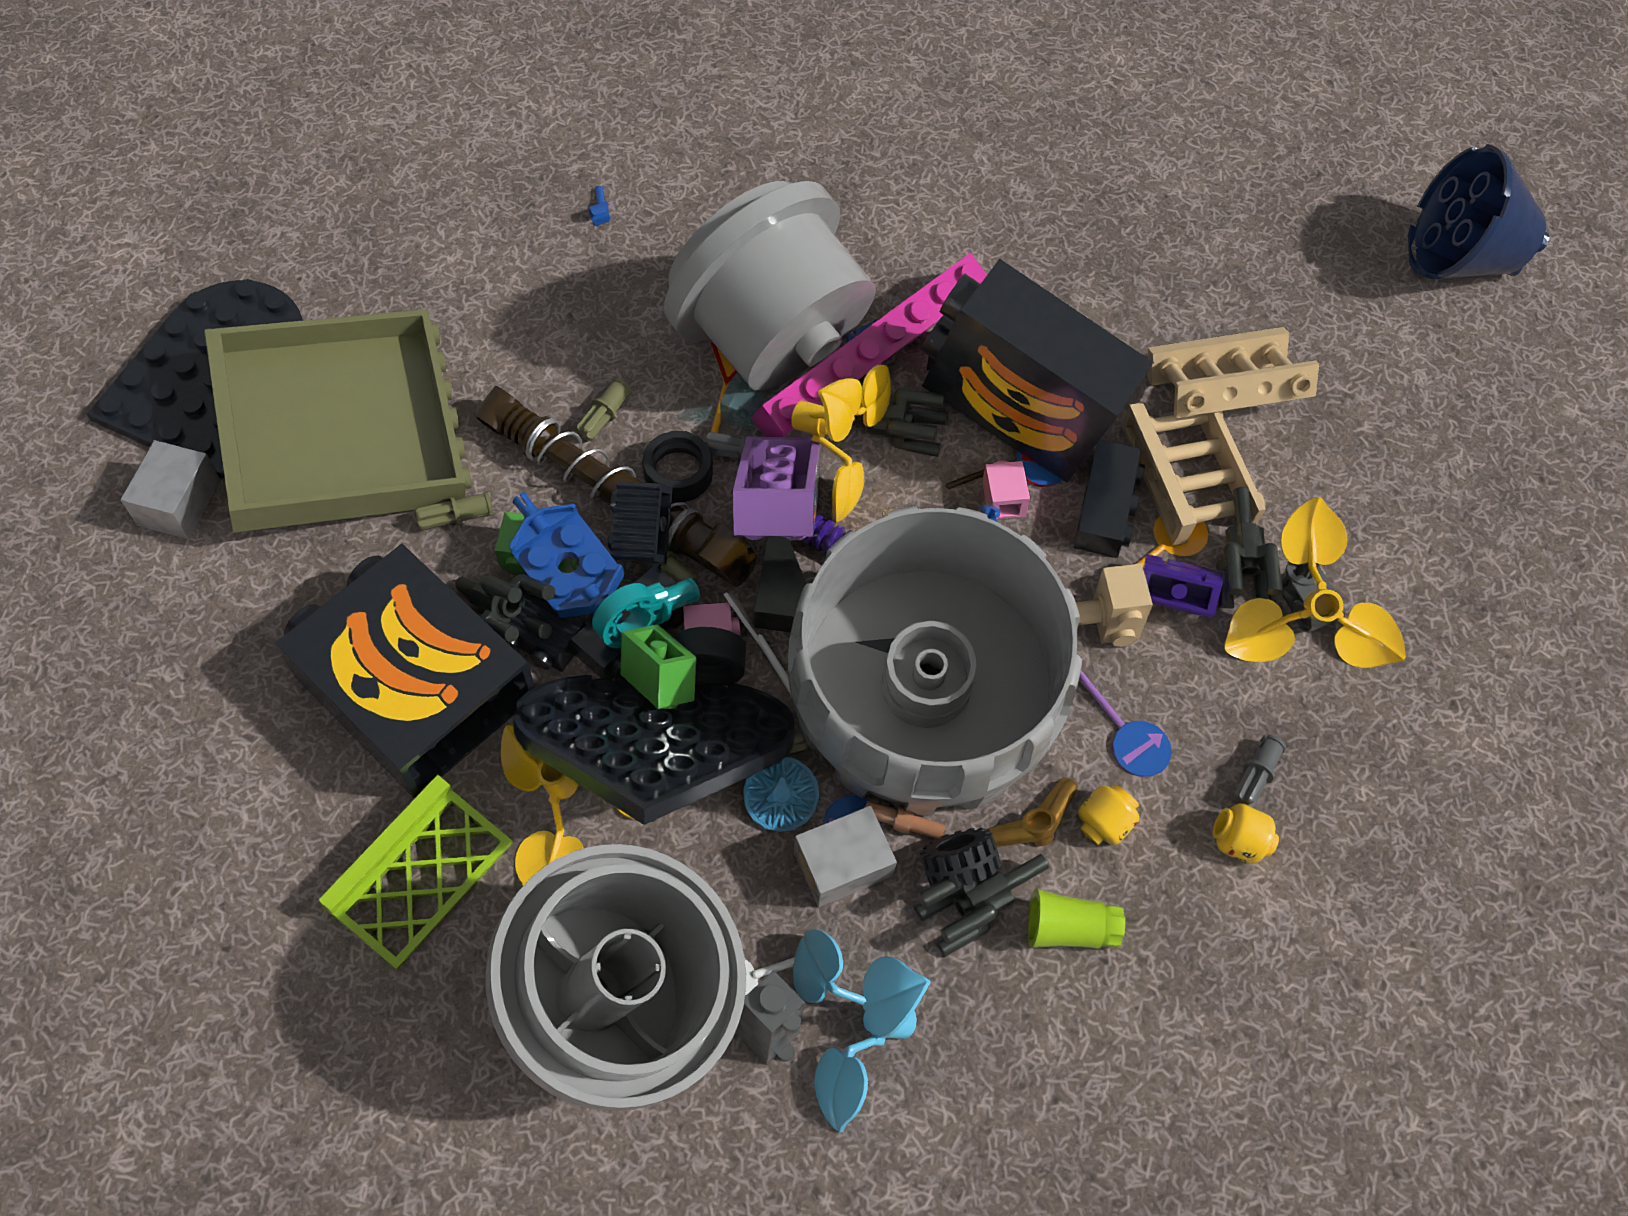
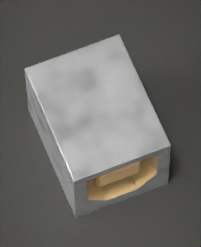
(171, 489)
(844, 856)

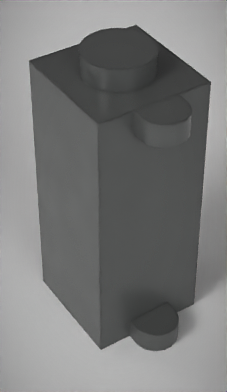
(771, 1019)

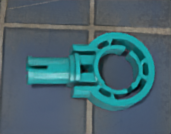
(648, 607)

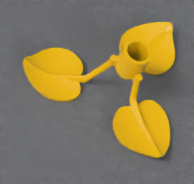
(835, 418)
(1367, 635)
(528, 774)

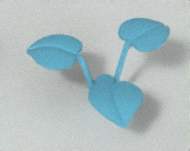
(889, 1005)

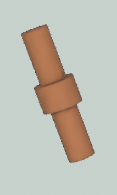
(907, 821)

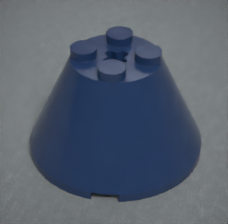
(1476, 219)

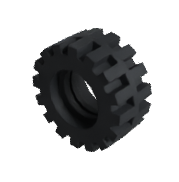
(962, 854)

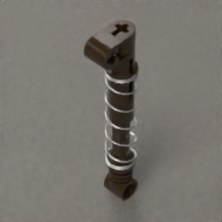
(540, 439)

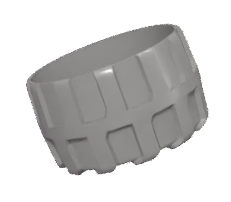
(953, 598)

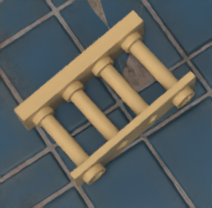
(1231, 354)
(1168, 489)

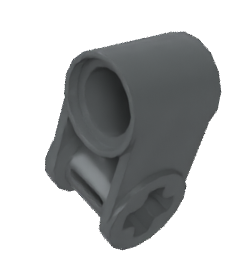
(1297, 591)

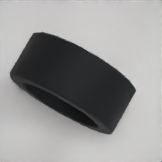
(680, 442)
(717, 652)

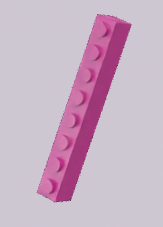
(867, 349)

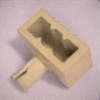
(1118, 605)

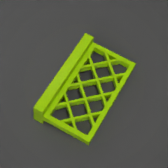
(390, 847)

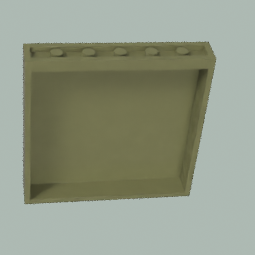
(334, 419)

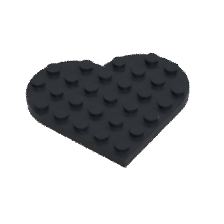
(169, 385)
(649, 756)

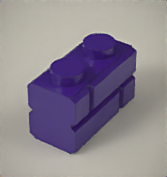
(1183, 585)

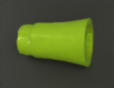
(1073, 922)

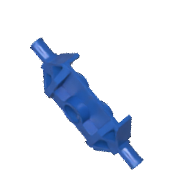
(558, 534)

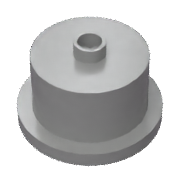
(769, 283)
(615, 977)

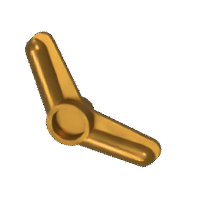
(1039, 823)

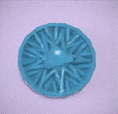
(781, 796)

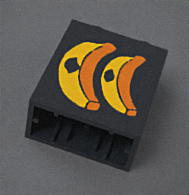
(1030, 368)
(406, 667)

